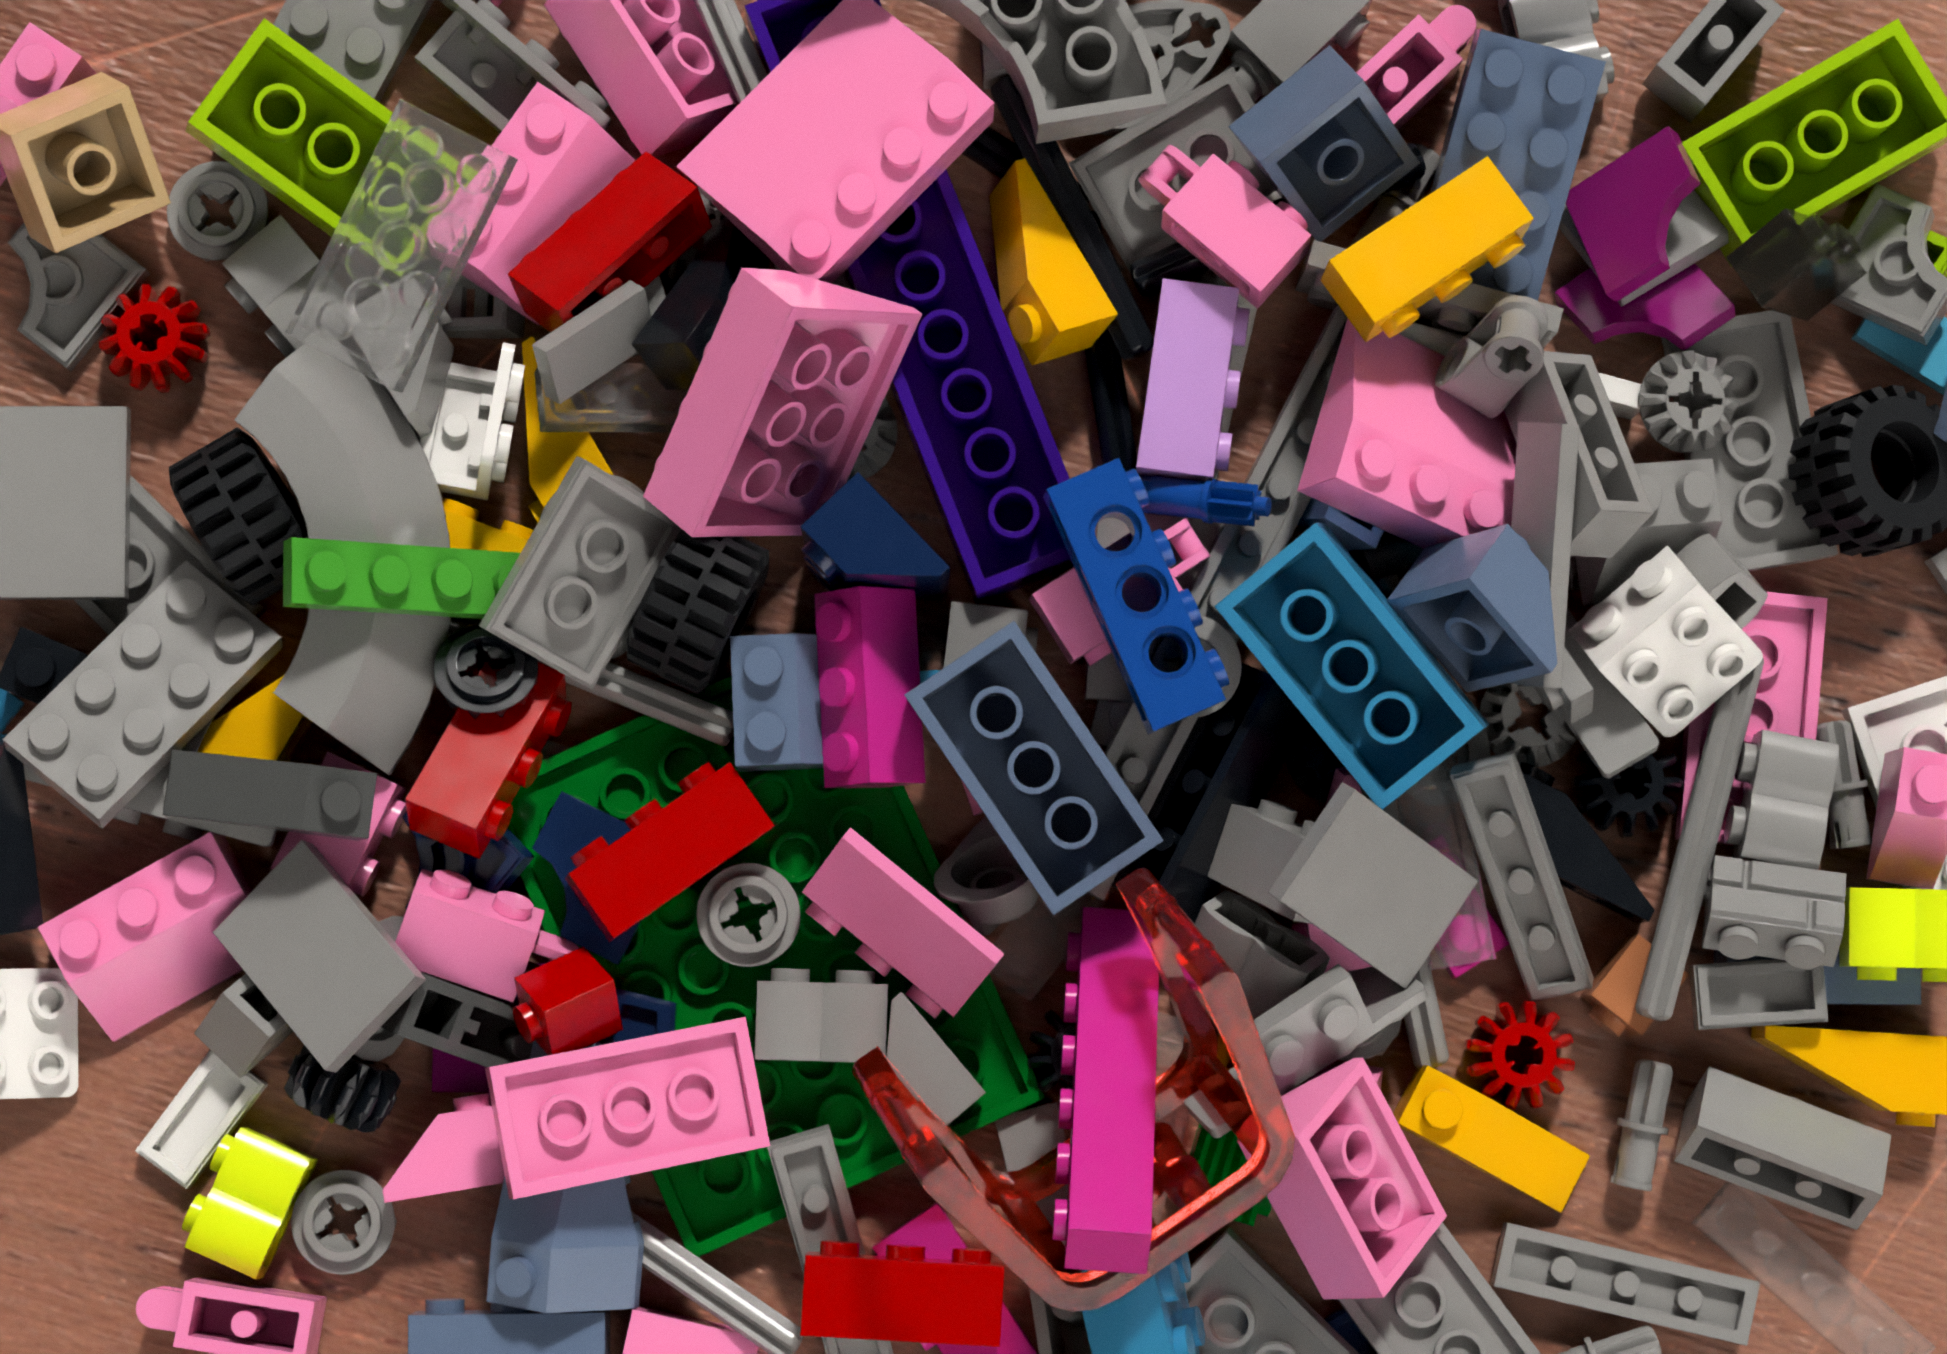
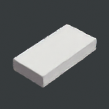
(199, 1118)

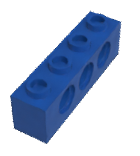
(1118, 494)

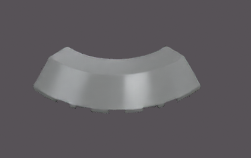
(1071, 60)
(357, 481)

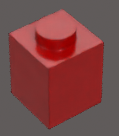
(567, 1003)

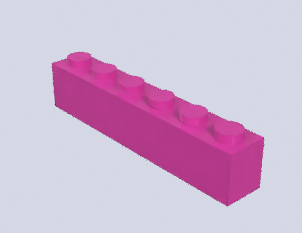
(1112, 1096)

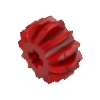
(171, 351)
(1528, 1075)

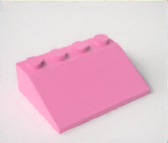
(838, 140)
(778, 405)
(1405, 449)

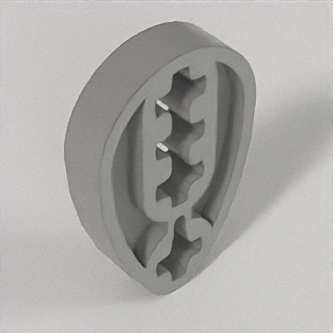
(1183, 66)

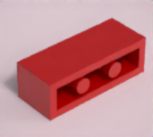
(617, 237)
(482, 763)
(667, 849)
(902, 1295)

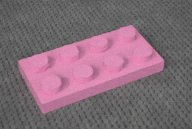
(1788, 694)
(627, 1107)

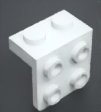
(468, 434)
(1666, 643)
(37, 1034)

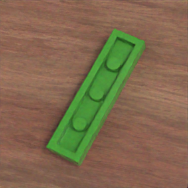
(392, 577)

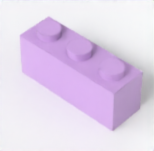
(1191, 381)

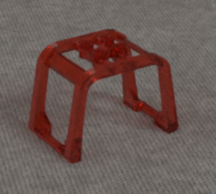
(1198, 987)

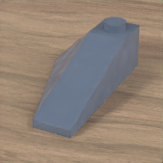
(567, 1248)

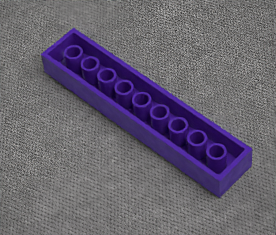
(961, 373)

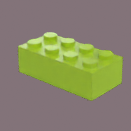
(291, 125)
(1821, 135)

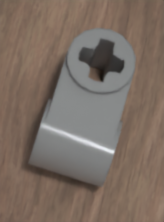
(1496, 356)

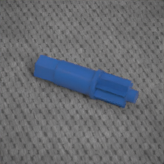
(1206, 500)

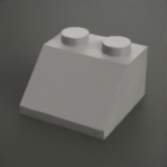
(1683, 507)

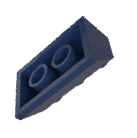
(868, 544)

